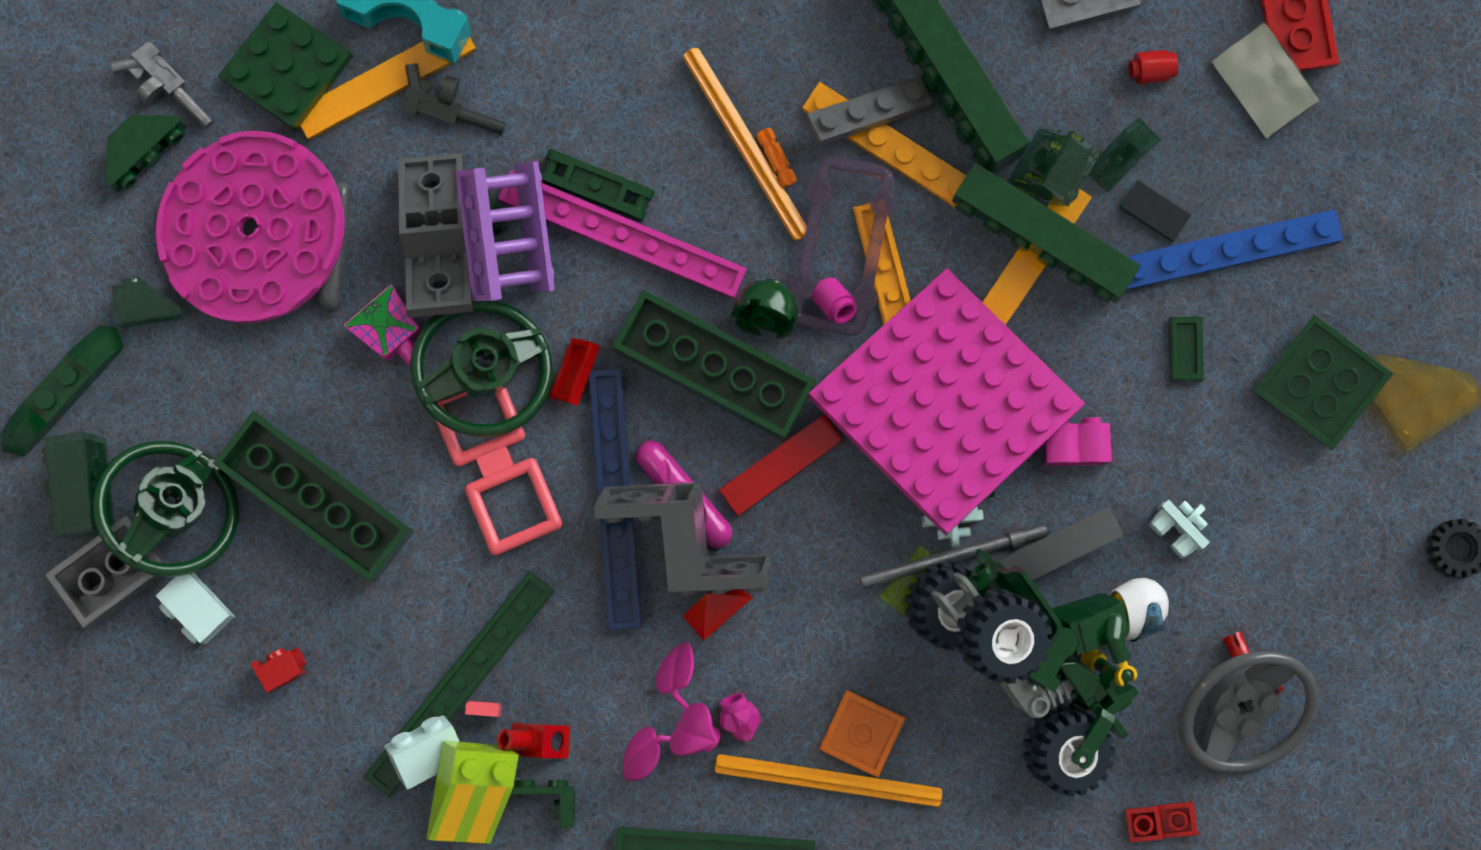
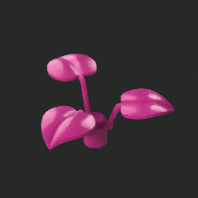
(694, 730)

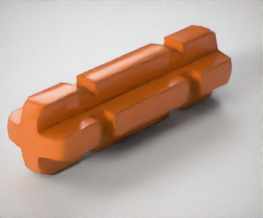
(776, 157)

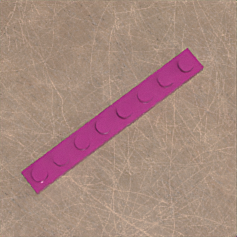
(636, 240)

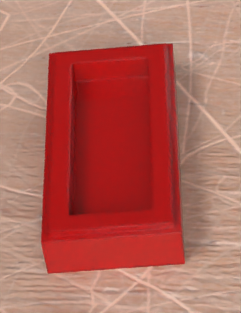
(574, 371)

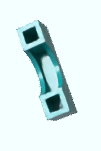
(442, 29)

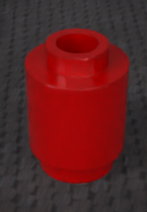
(1153, 66)

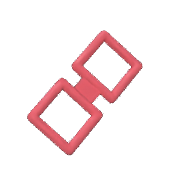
(497, 469)

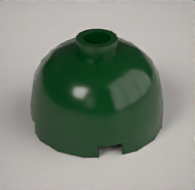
(766, 307)

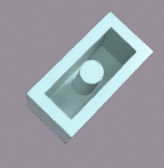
(194, 607)
(418, 752)

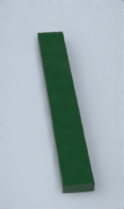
(470, 668)

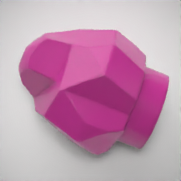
(739, 717)

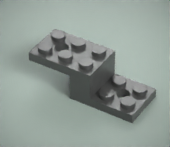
(433, 236)

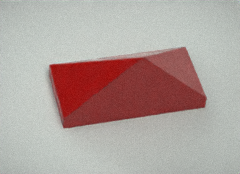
(715, 610)

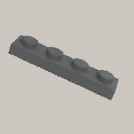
(869, 111)

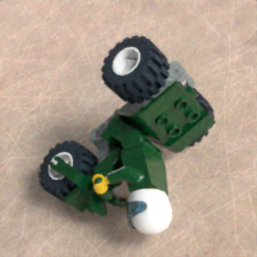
(1025, 646)

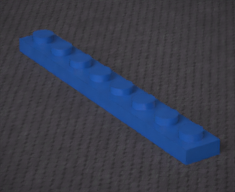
(1236, 248)

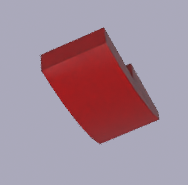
(1162, 821)

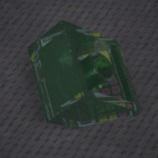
(1054, 166)

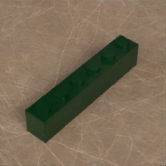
(1045, 233)

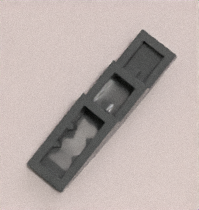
(1066, 544)

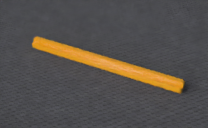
(745, 143)
(828, 780)

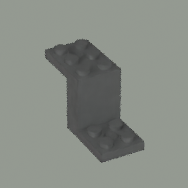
(685, 538)

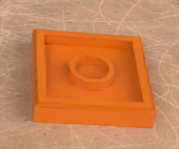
(862, 733)

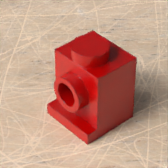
(280, 668)

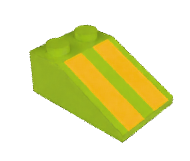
(470, 791)

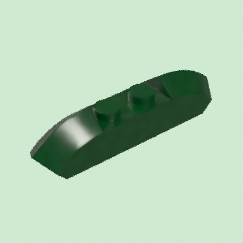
(60, 390)

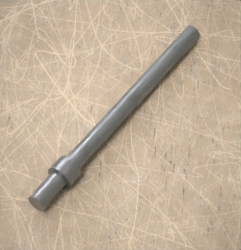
(1013, 539)

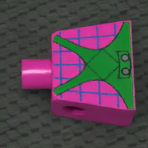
(386, 326)

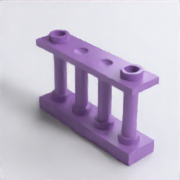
(479, 235)

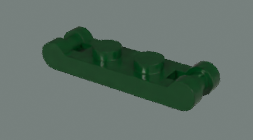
(596, 185)

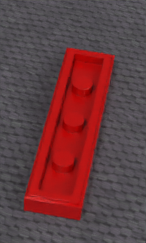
(780, 465)

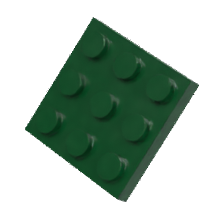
(285, 66)
(1323, 382)

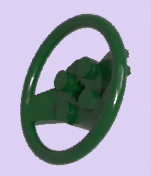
(464, 374)
(158, 518)

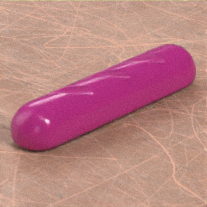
(664, 469)

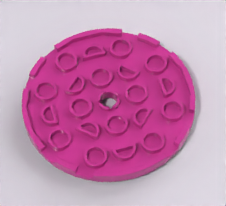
(283, 259)

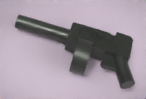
(442, 106)

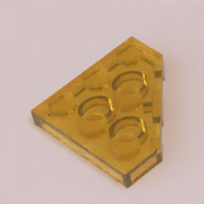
(1423, 399)

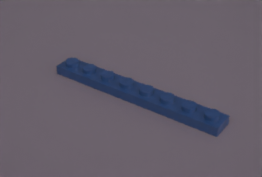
(613, 470)

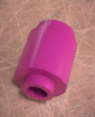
(834, 300)

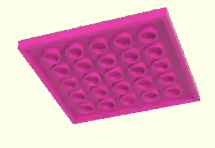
(946, 401)

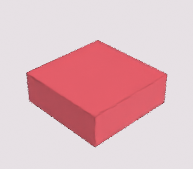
(483, 708)

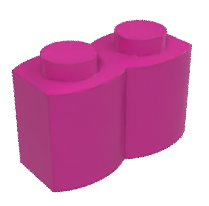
(1079, 444)

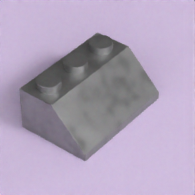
(97, 582)

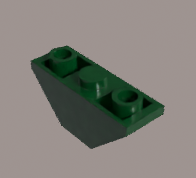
(139, 145)

